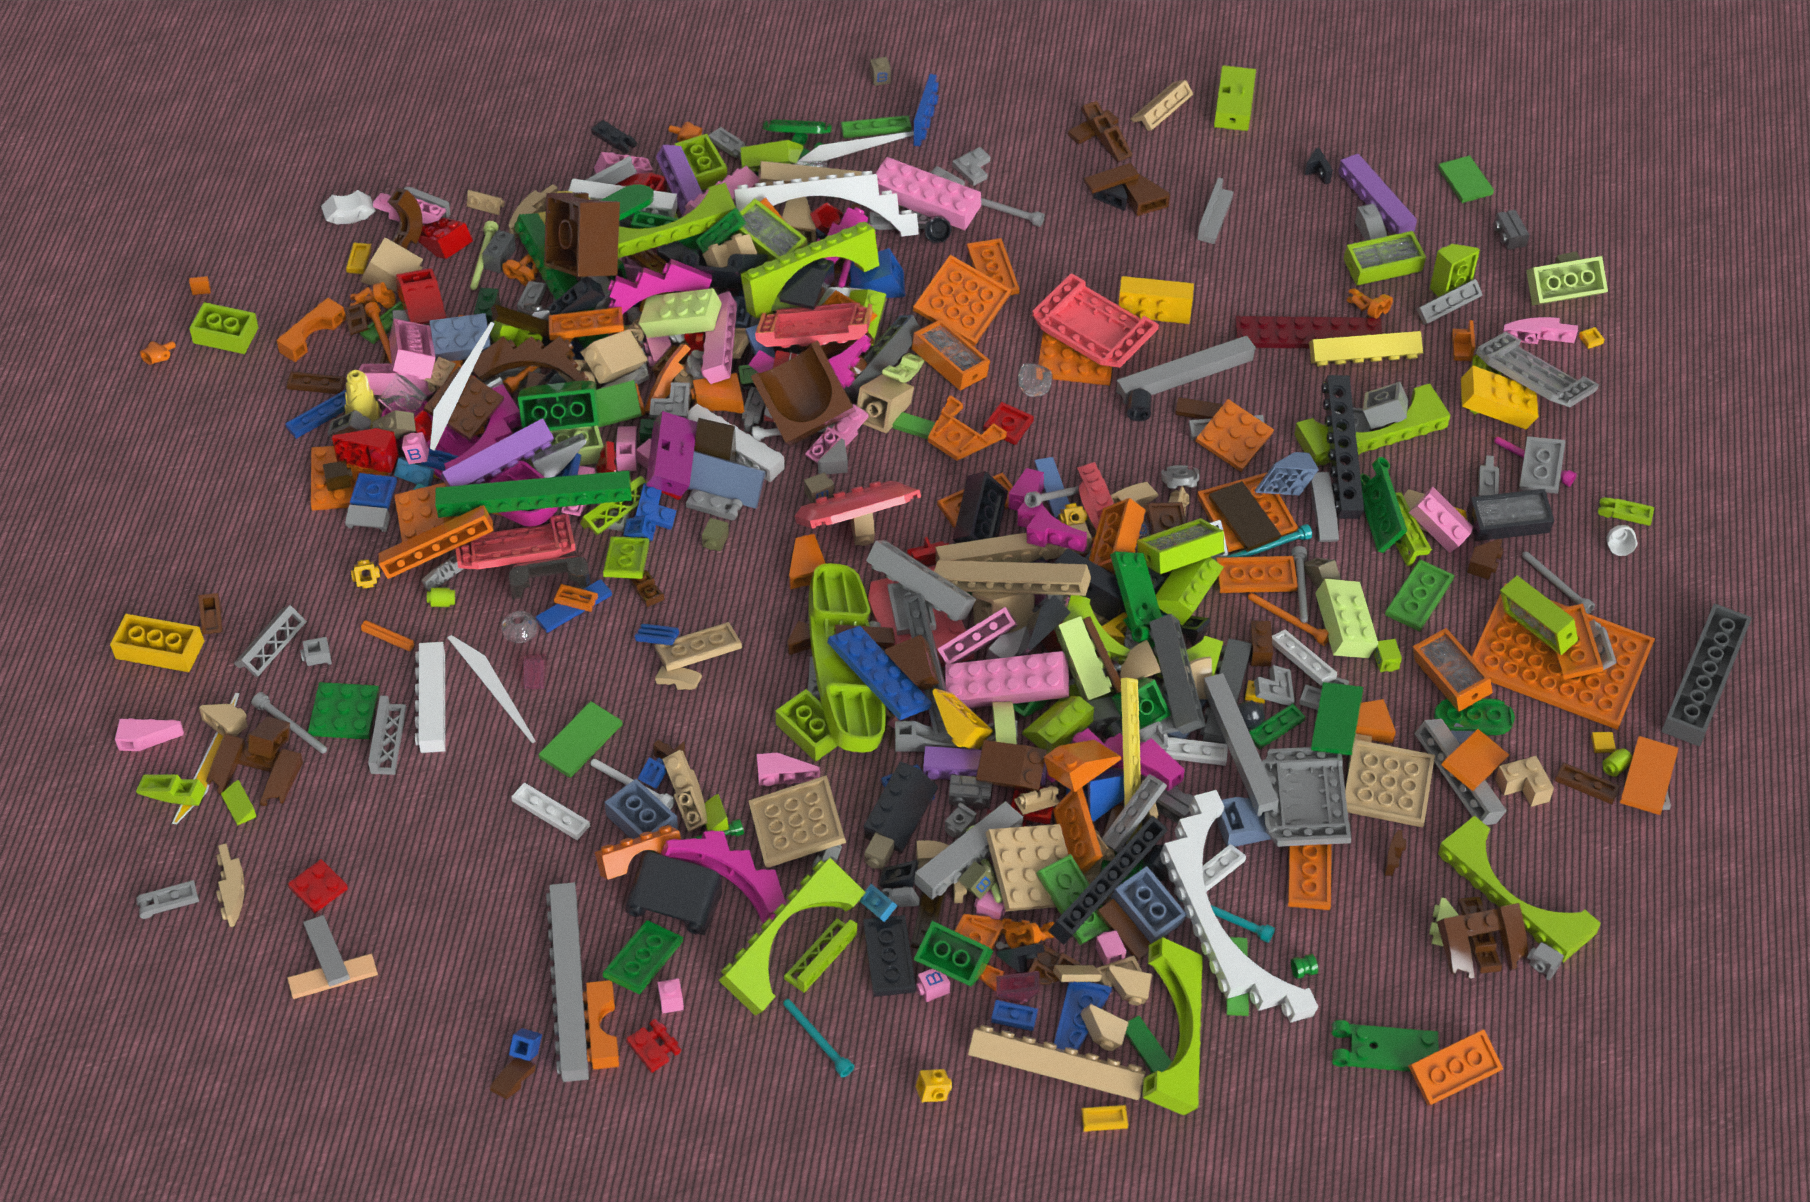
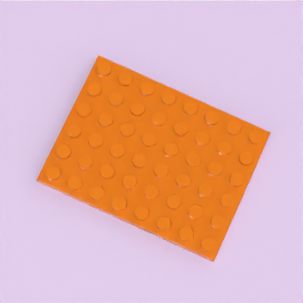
(1529, 666)

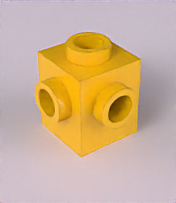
(1078, 512)
(365, 581)
(933, 1085)

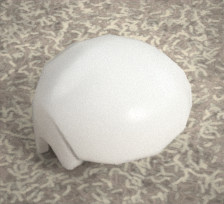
(1622, 540)

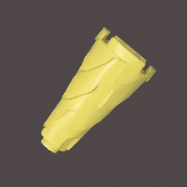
(361, 397)

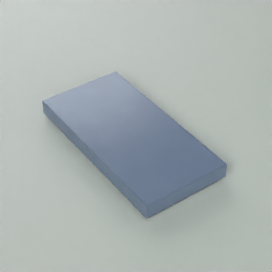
(726, 479)

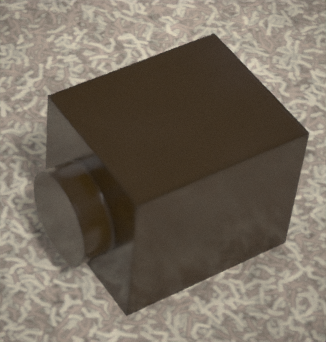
(337, 475)

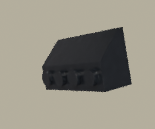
(980, 509)
(901, 806)

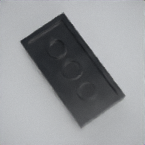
(889, 956)

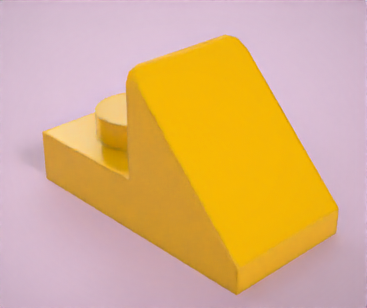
(1117, 628)

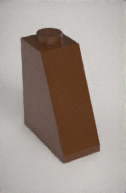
(1145, 196)
(915, 661)

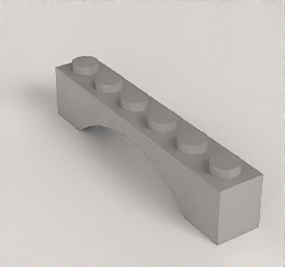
(1008, 644)
(914, 736)

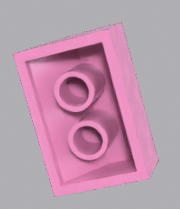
(1441, 520)

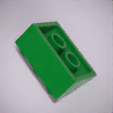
(953, 954)

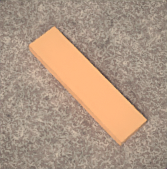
(315, 980)

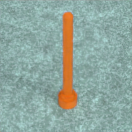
(372, 310)
(512, 383)
(1319, 634)

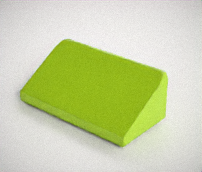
(238, 803)
(716, 814)

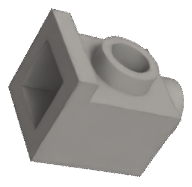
(316, 651)
(960, 821)
(1545, 960)

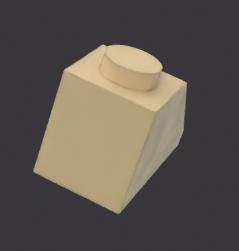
(863, 529)
(224, 718)
(1130, 984)
(1104, 1027)

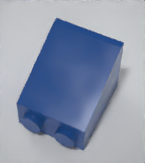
(885, 278)
(1103, 792)

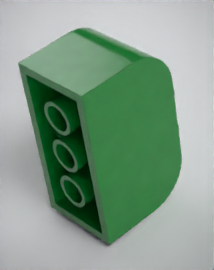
(560, 405)

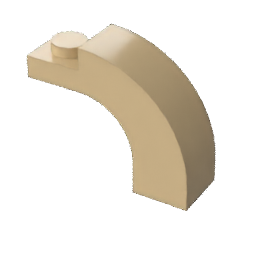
(926, 851)

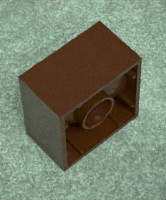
(581, 234)
(804, 394)

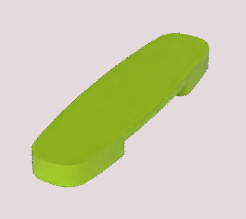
(849, 705)

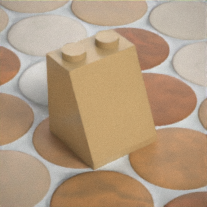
(798, 216)
(389, 261)
(614, 356)
(884, 401)
(1018, 604)

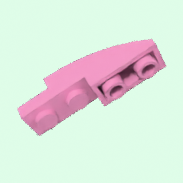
(430, 212)
(1544, 328)
(844, 428)

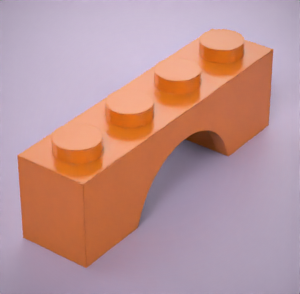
(325, 316)
(615, 859)
(603, 1046)

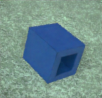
(525, 1044)

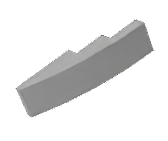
(1324, 507)

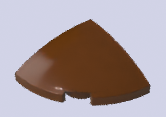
(1046, 962)

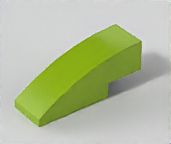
(172, 789)

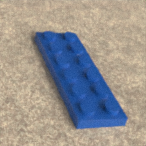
(879, 672)

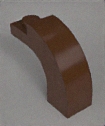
(409, 215)

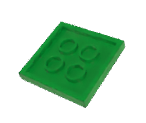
(344, 710)

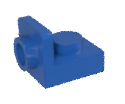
(639, 527)
(653, 772)

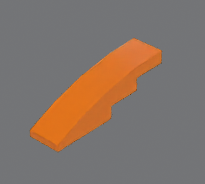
(663, 382)

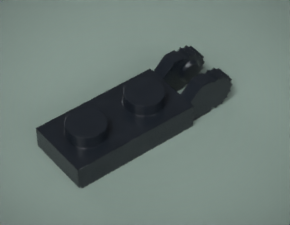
(613, 136)

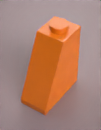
(720, 395)
(804, 561)
(1376, 721)

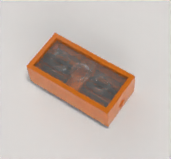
(950, 354)
(1452, 669)

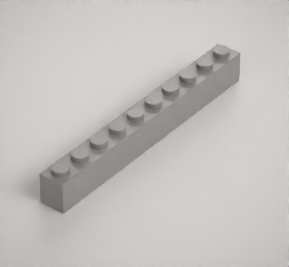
(569, 984)

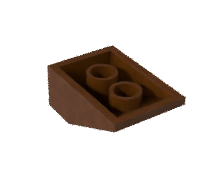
(1011, 765)

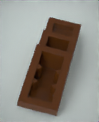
(1106, 132)
(1482, 945)

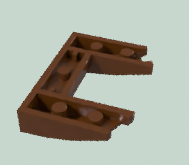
(234, 751)
(1457, 929)

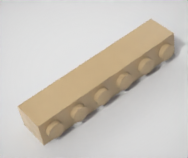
(773, 172)

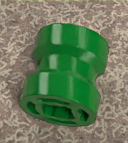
(1304, 966)

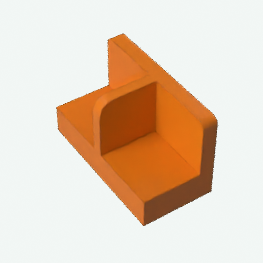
(1463, 343)

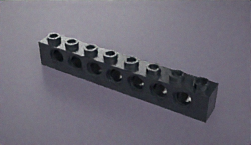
(1340, 386)
(1107, 880)

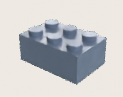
(458, 336)
(638, 811)
(1149, 905)

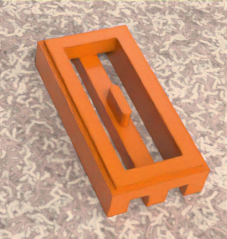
(575, 600)

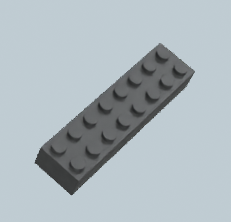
(1706, 675)

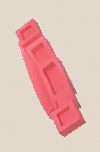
(1093, 492)

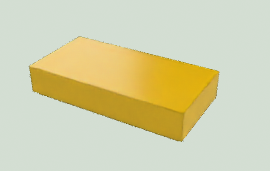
(358, 258)
(1104, 1118)

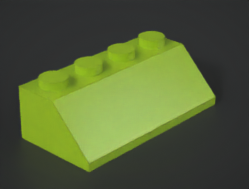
(1187, 588)

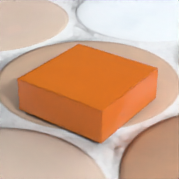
(200, 285)

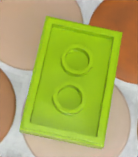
(626, 557)

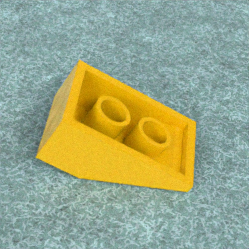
(961, 721)

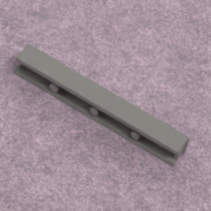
(1188, 368)
(1240, 744)

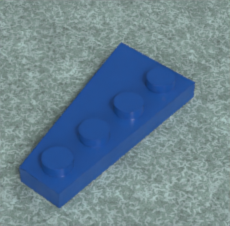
(1071, 1027)

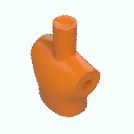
(686, 132)
(156, 353)

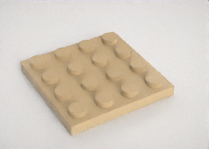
(1389, 783)
(796, 821)
(1018, 857)

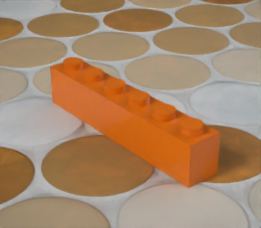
(435, 542)

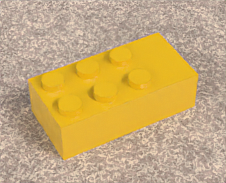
(1157, 299)
(1498, 397)
(157, 642)

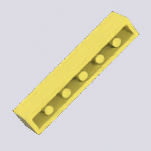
(1366, 347)

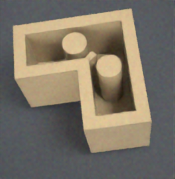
(718, 255)
(1525, 776)

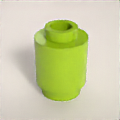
(441, 597)
(1617, 762)

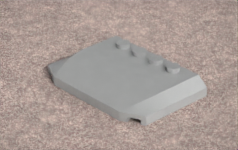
(1534, 373)
(1309, 797)

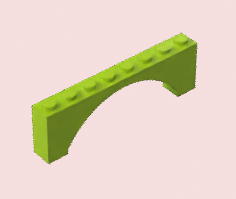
(711, 210)
(764, 282)
(1424, 416)
(1080, 606)
(1467, 854)
(749, 973)
(1182, 974)

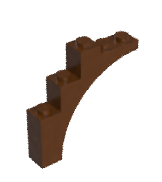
(506, 355)

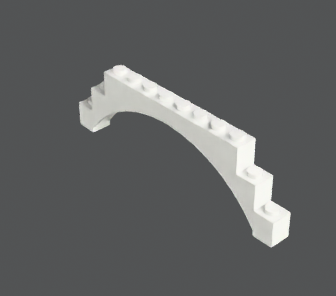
(859, 189)
(1232, 967)

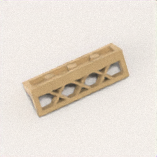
(1163, 104)

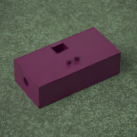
(671, 453)

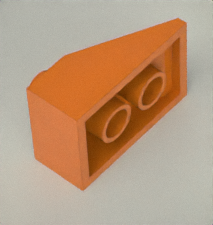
(1079, 762)

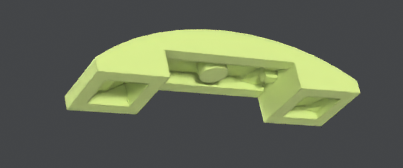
(906, 370)
(1004, 722)

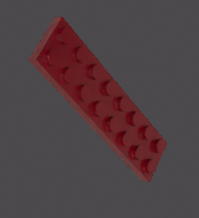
(1299, 331)

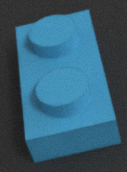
(414, 473)
(878, 903)

